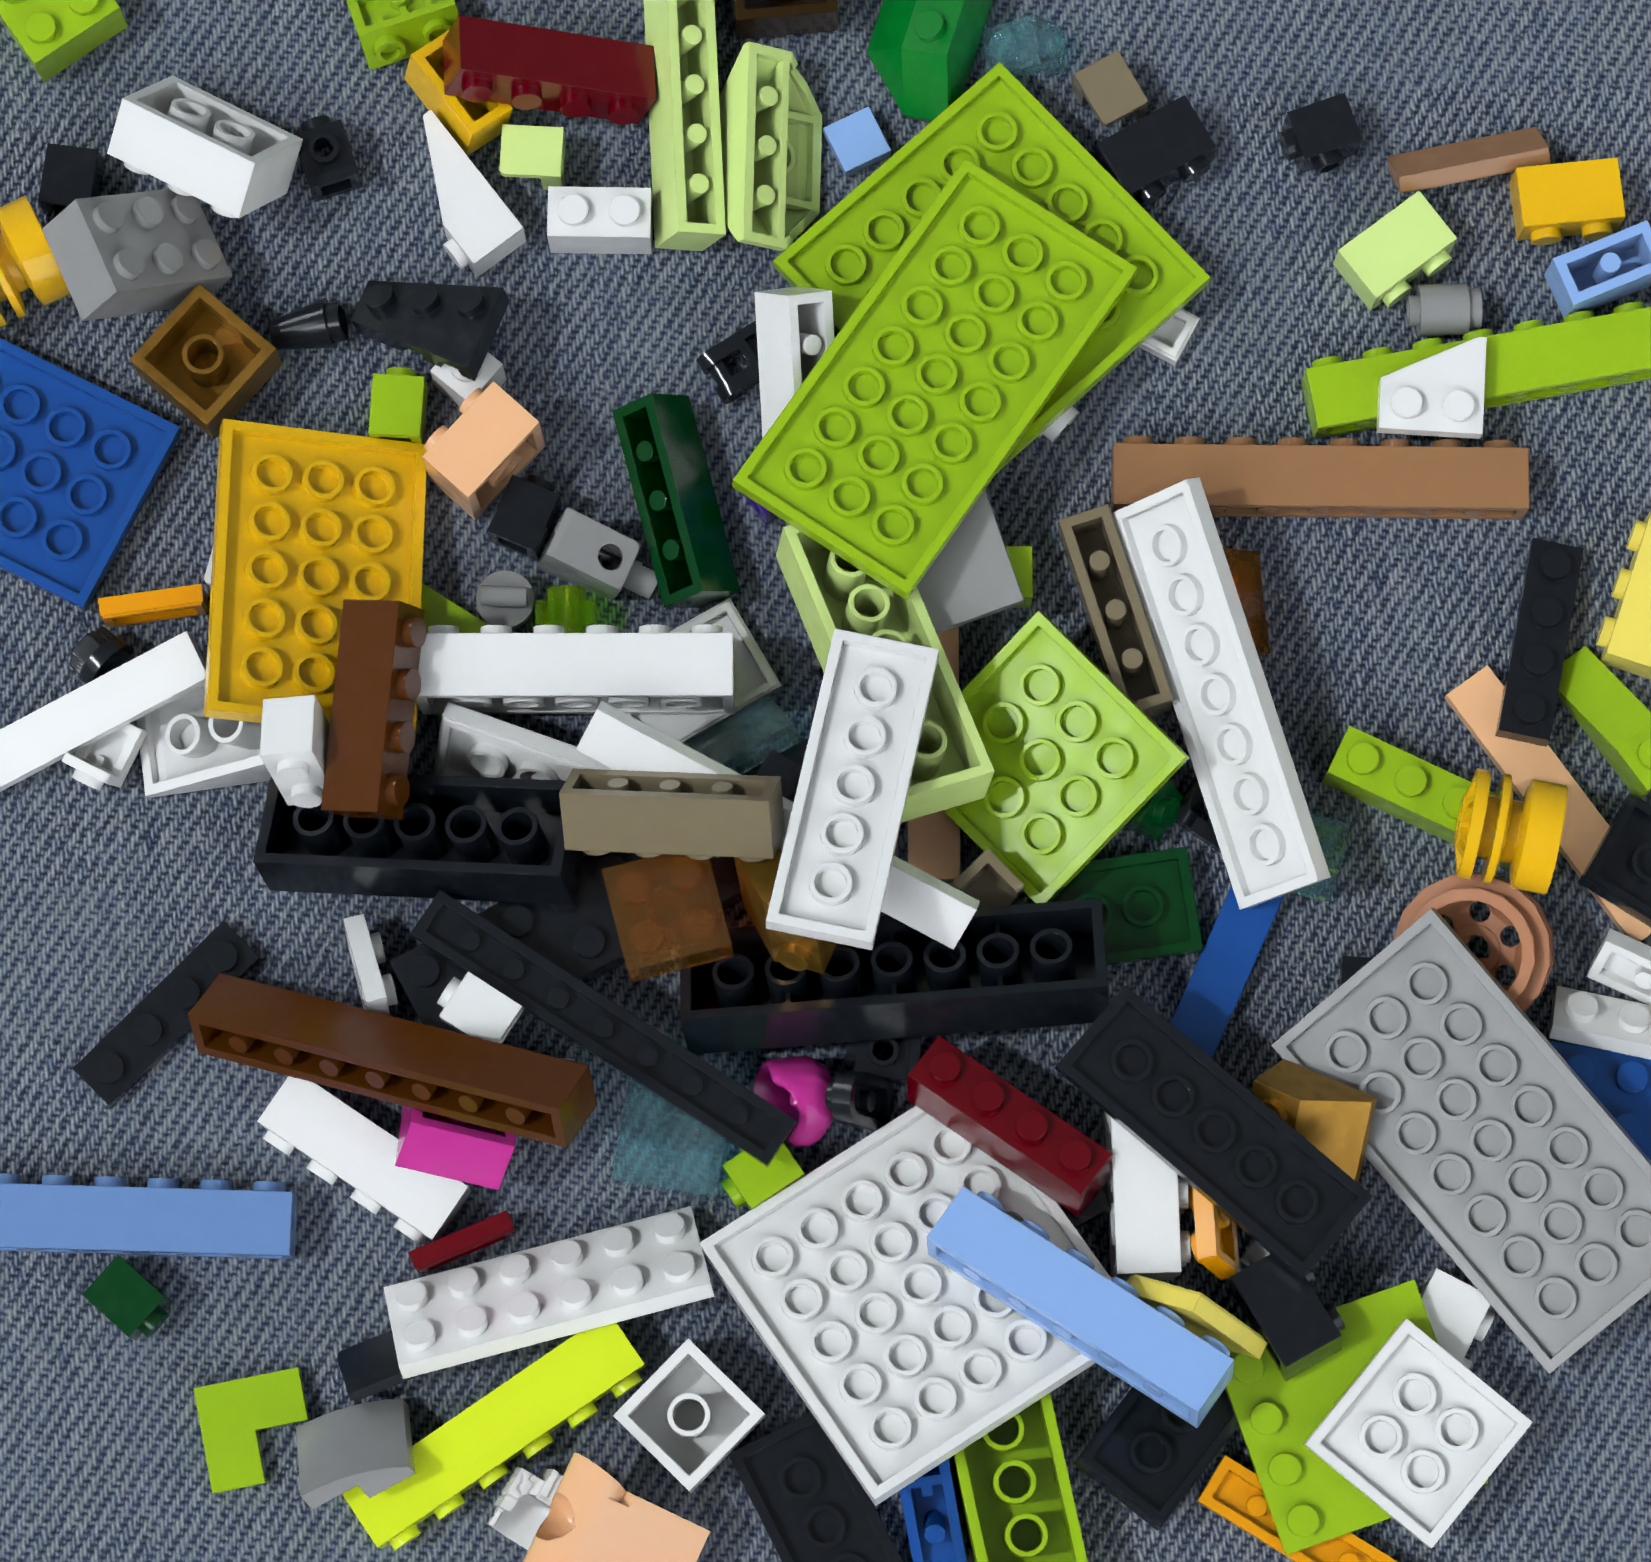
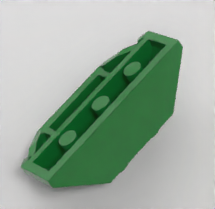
(926, 51)

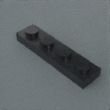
(1539, 642)
(162, 1016)

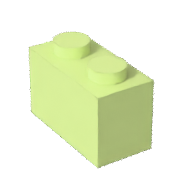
(1396, 252)

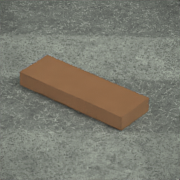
(1468, 160)

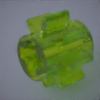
(567, 608)

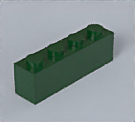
(676, 501)

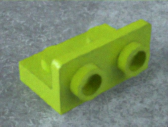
(398, 28)

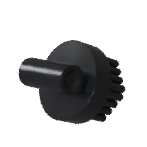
(99, 654)

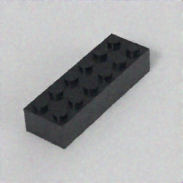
(455, 837)

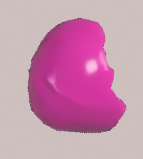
(799, 1090)

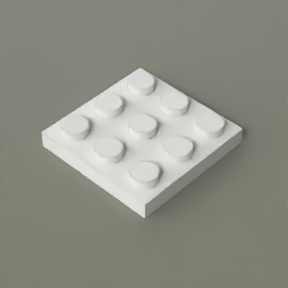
(1418, 1433)

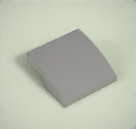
(355, 1447)

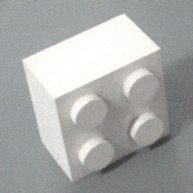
(689, 1415)

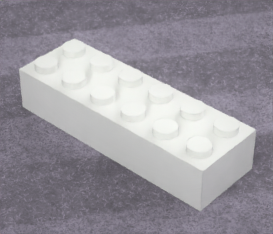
(578, 670)

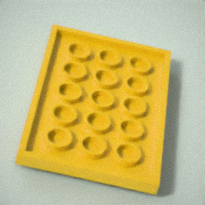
(293, 537)

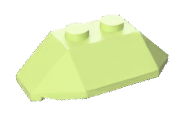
(769, 148)

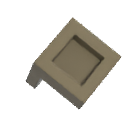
(1110, 90)
(989, 882)

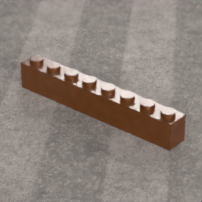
(394, 1059)

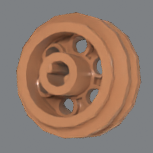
(1530, 958)

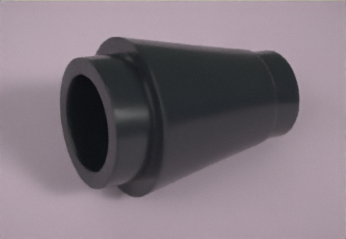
(311, 327)

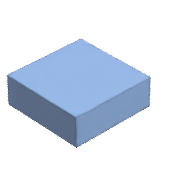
(857, 141)

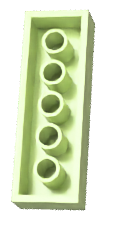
(836, 595)

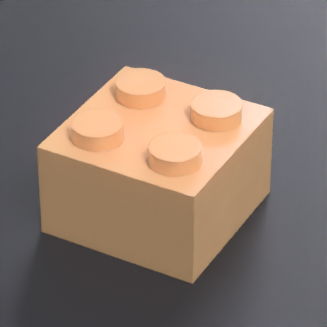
(482, 449)

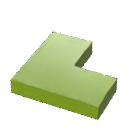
(234, 1413)

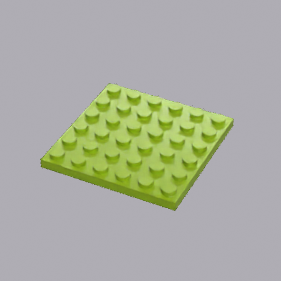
(1025, 147)

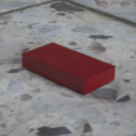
(462, 1242)

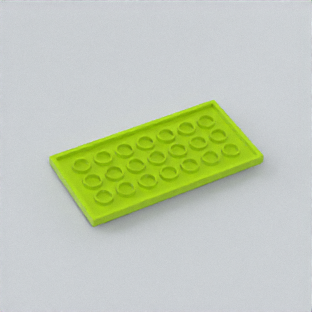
(934, 378)

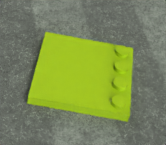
(1065, 758)
(1278, 1415)

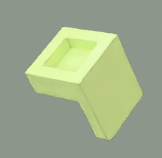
(533, 153)

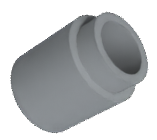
(1444, 309)

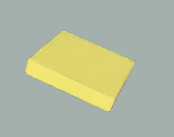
(1200, 1315)

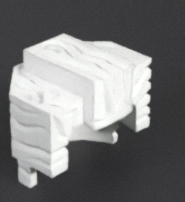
(524, 1504)

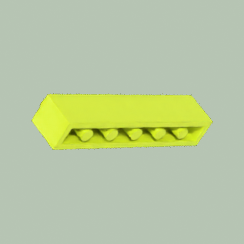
(498, 1429)

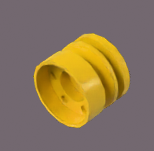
(26, 259)
(1510, 831)

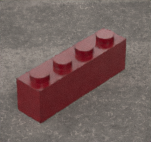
(548, 70)
(1009, 1126)

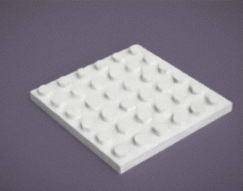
(869, 1326)

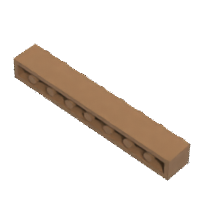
(1330, 478)

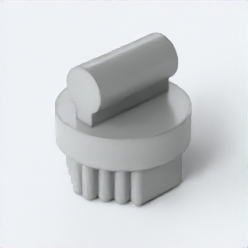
(505, 599)

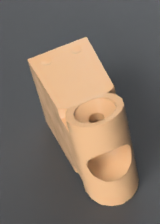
(603, 1522)

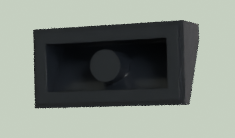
(370, 1366)

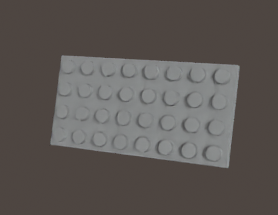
(1489, 1137)

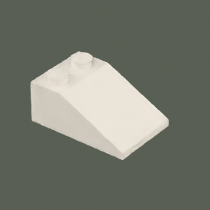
(197, 751)

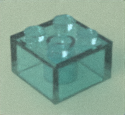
(666, 1149)

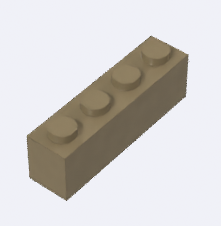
(1114, 608)
(672, 814)

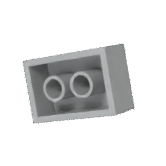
(134, 252)

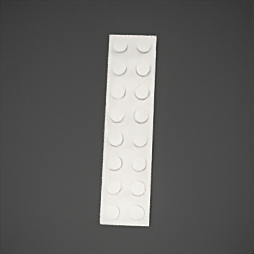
(1220, 694)

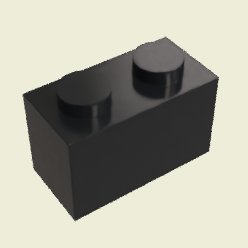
(1158, 151)
(1288, 1315)

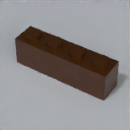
(373, 709)

